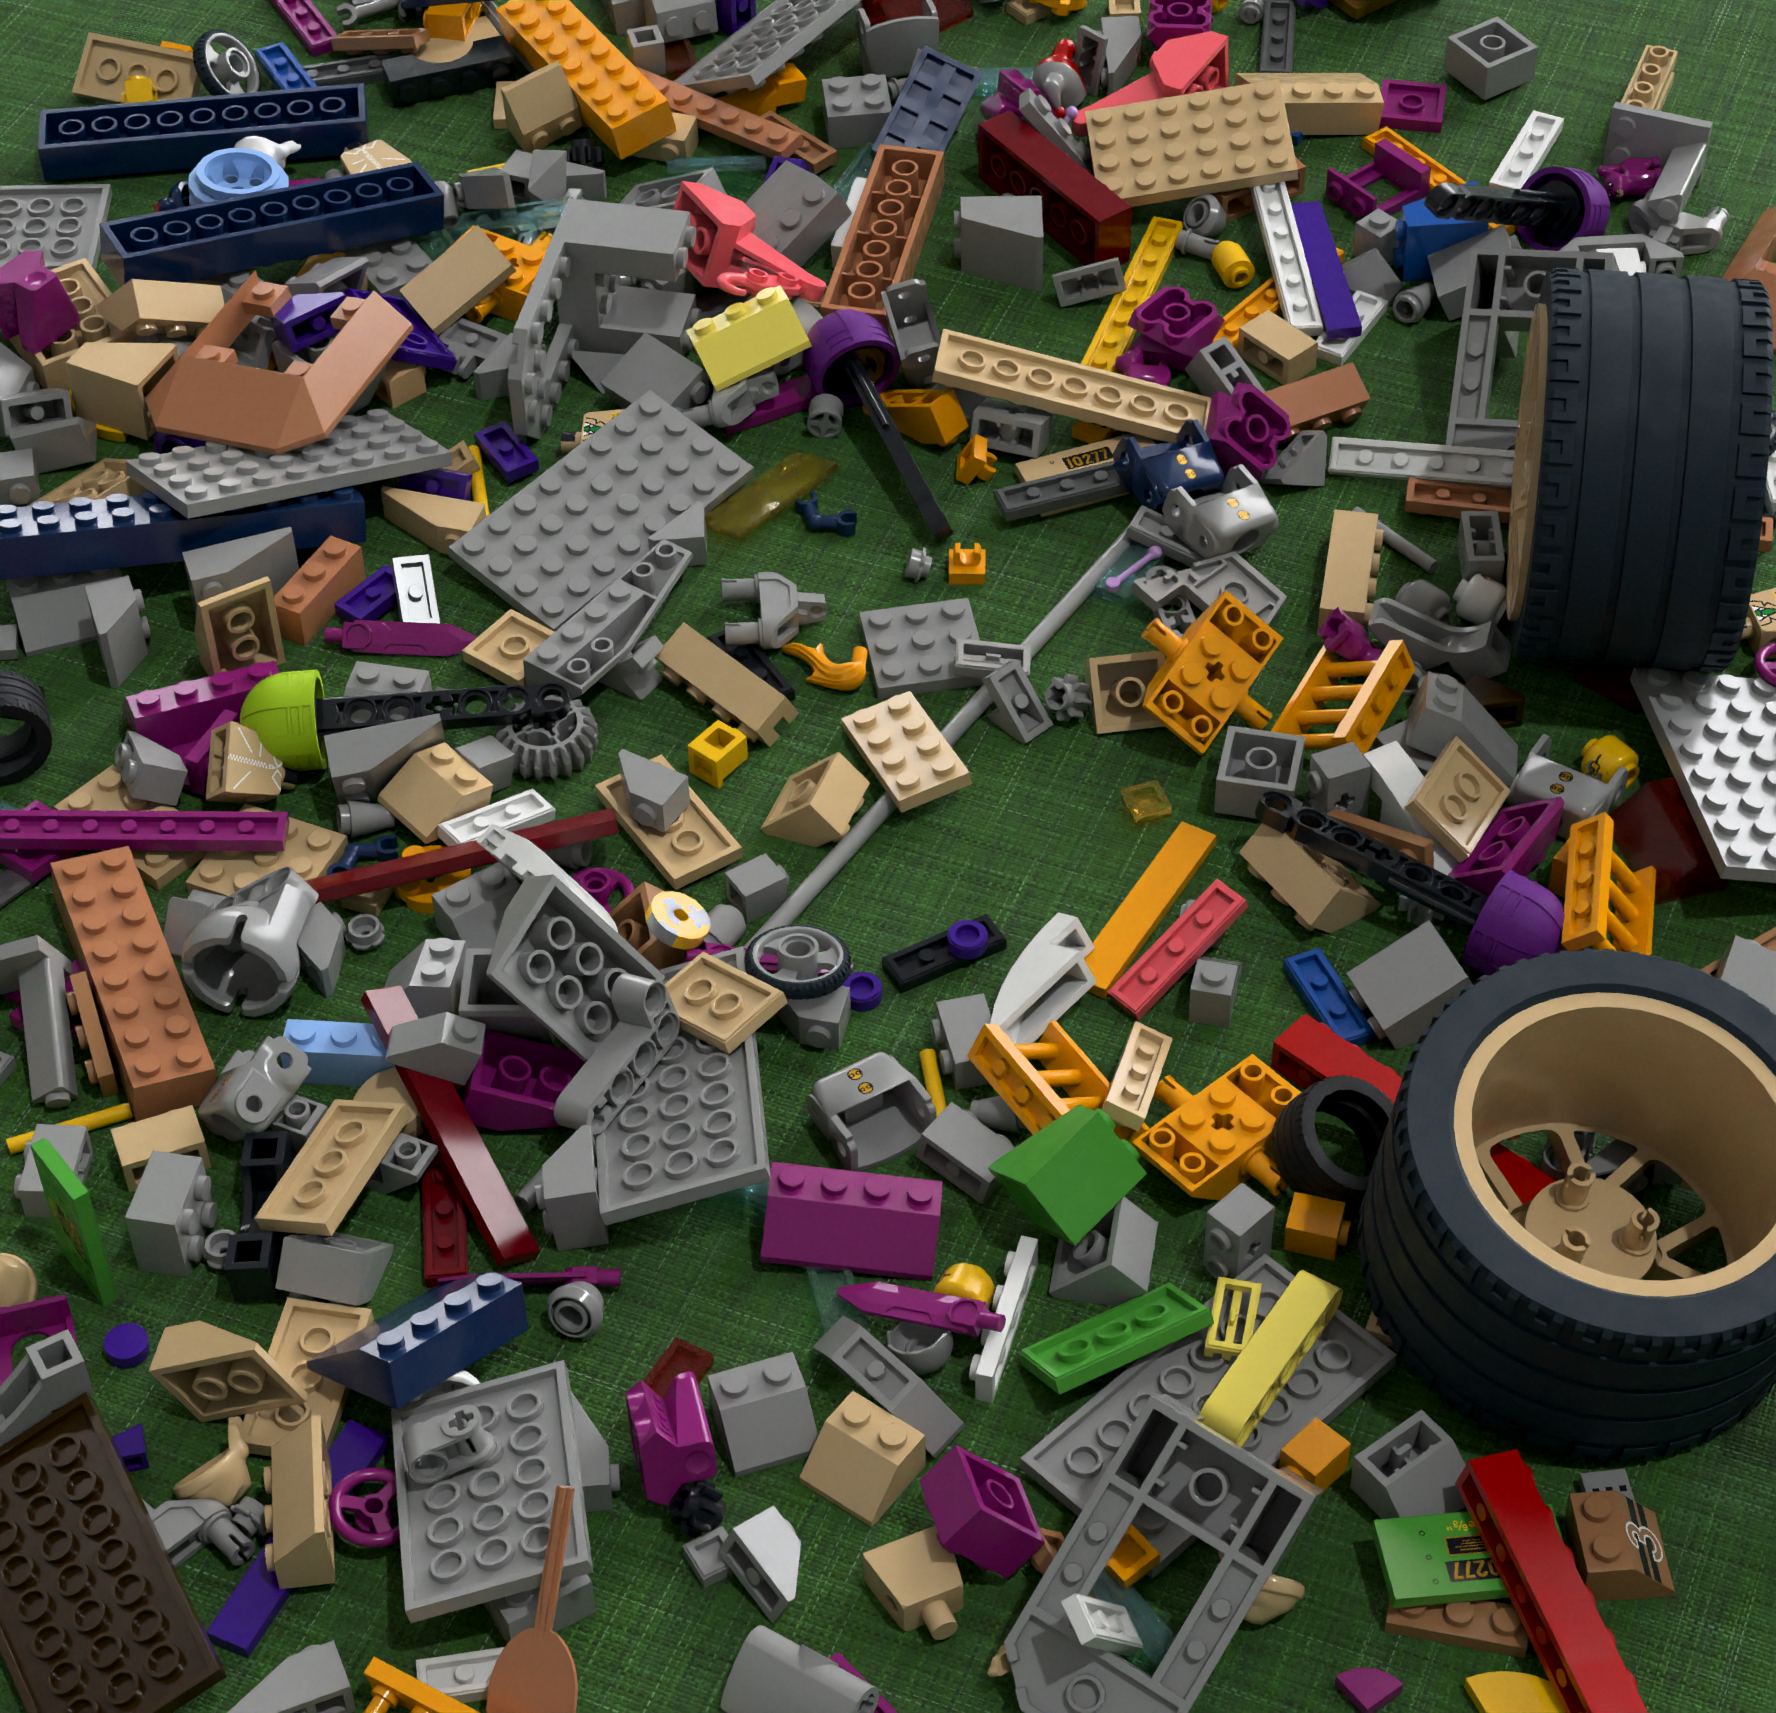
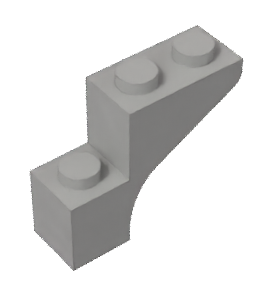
(1431, 642)

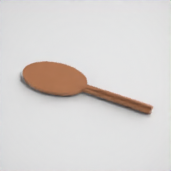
(536, 1665)

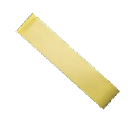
(1271, 1357)

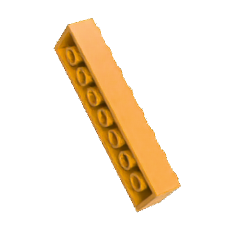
(609, 89)

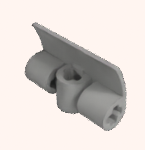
(790, 1678)

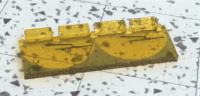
(769, 494)

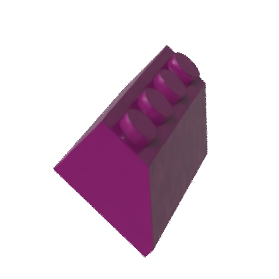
(189, 708)
(851, 1221)

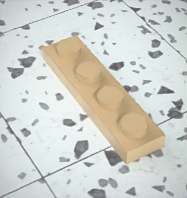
(1136, 1076)

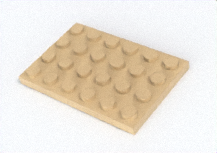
(1193, 143)

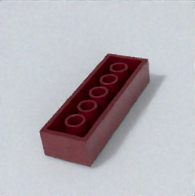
(1075, 205)

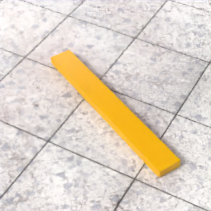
(1141, 282)

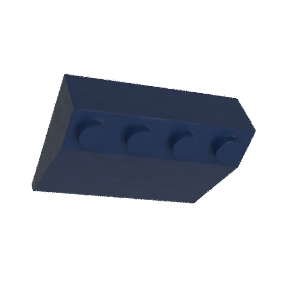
(427, 1339)

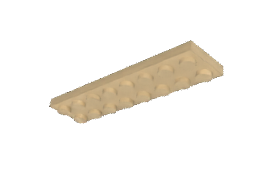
(1066, 387)

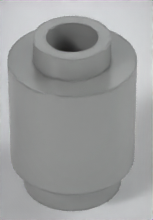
(726, 926)

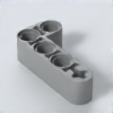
(624, 1058)

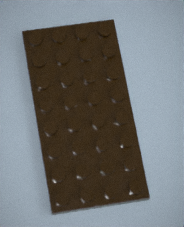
(86, 1582)

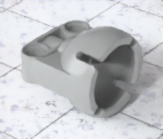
(250, 945)

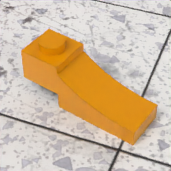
(780, 89)

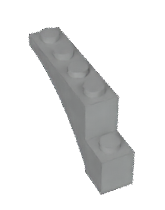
(41, 1383)

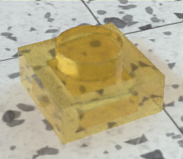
(1146, 802)

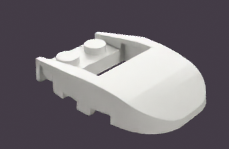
(527, 860)

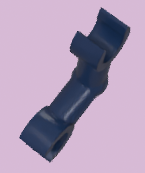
(843, 522)
(356, 851)

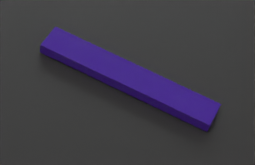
(1326, 272)
(258, 1594)

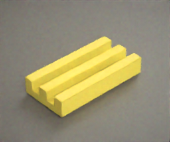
(1228, 1347)

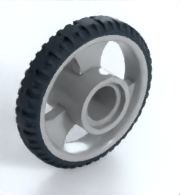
(223, 72)
(799, 960)

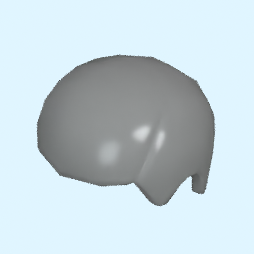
(920, 1346)

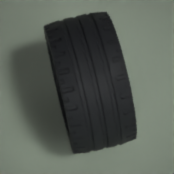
(30, 744)
(1296, 1143)

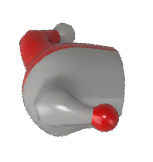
(1060, 78)

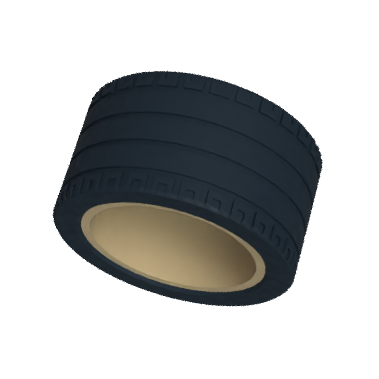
(1639, 469)
(1567, 1309)

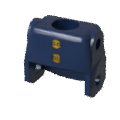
(1162, 467)

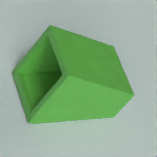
(1070, 1173)

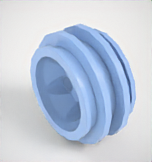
(234, 174)

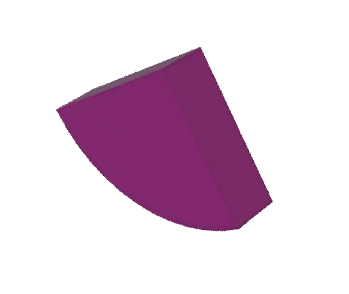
(1368, 1688)

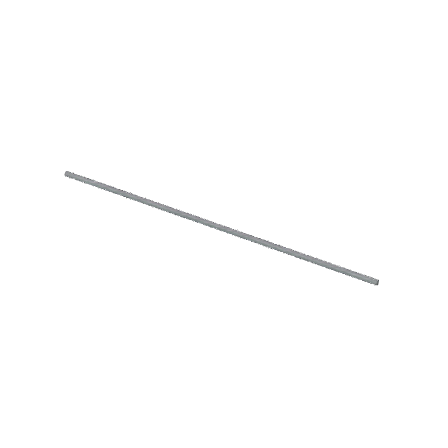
(884, 806)

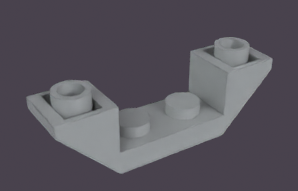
(1657, 256)
(399, 1167)
(889, 1382)

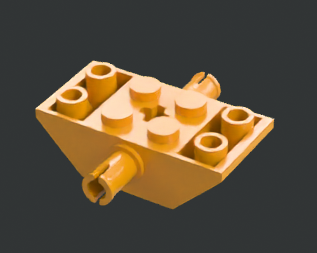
(511, 294)
(1210, 671)
(1219, 1133)

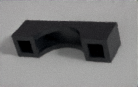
(417, 81)
(256, 1253)

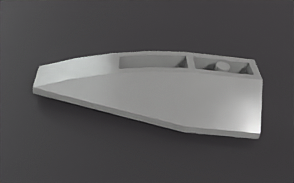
(608, 624)

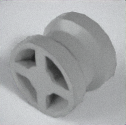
(825, 416)

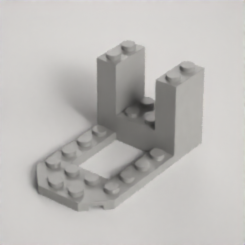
(1498, 305)
(596, 314)
(1209, 1491)

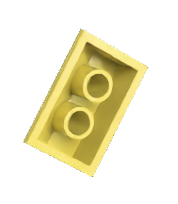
(748, 337)

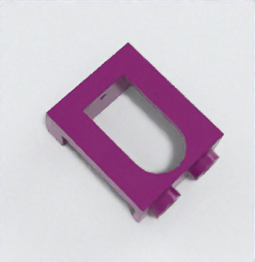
(1388, 163)
(40, 1317)

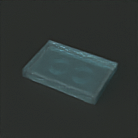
(719, 163)

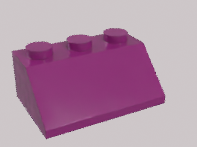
(1511, 842)

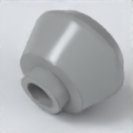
(1205, 216)
(576, 1309)

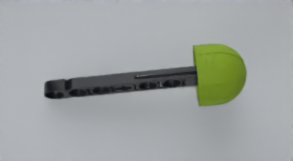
(295, 715)

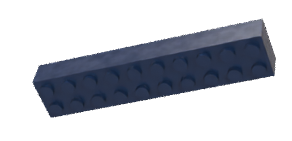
(184, 130)
(273, 226)
(149, 531)

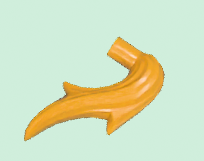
(828, 674)

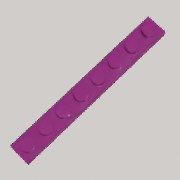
(143, 830)

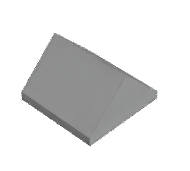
(59, 443)

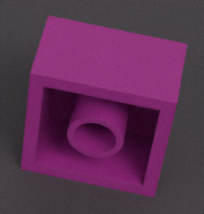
(981, 1512)

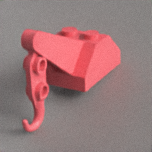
(1177, 68)
(724, 240)

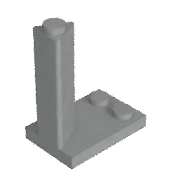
(1674, 138)
(40, 976)

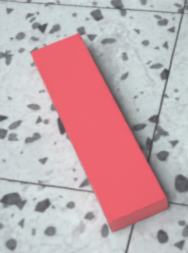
(1177, 949)

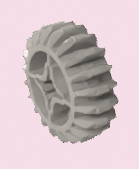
(552, 746)

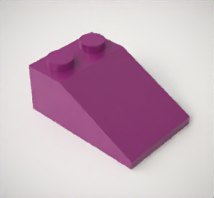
(517, 1083)

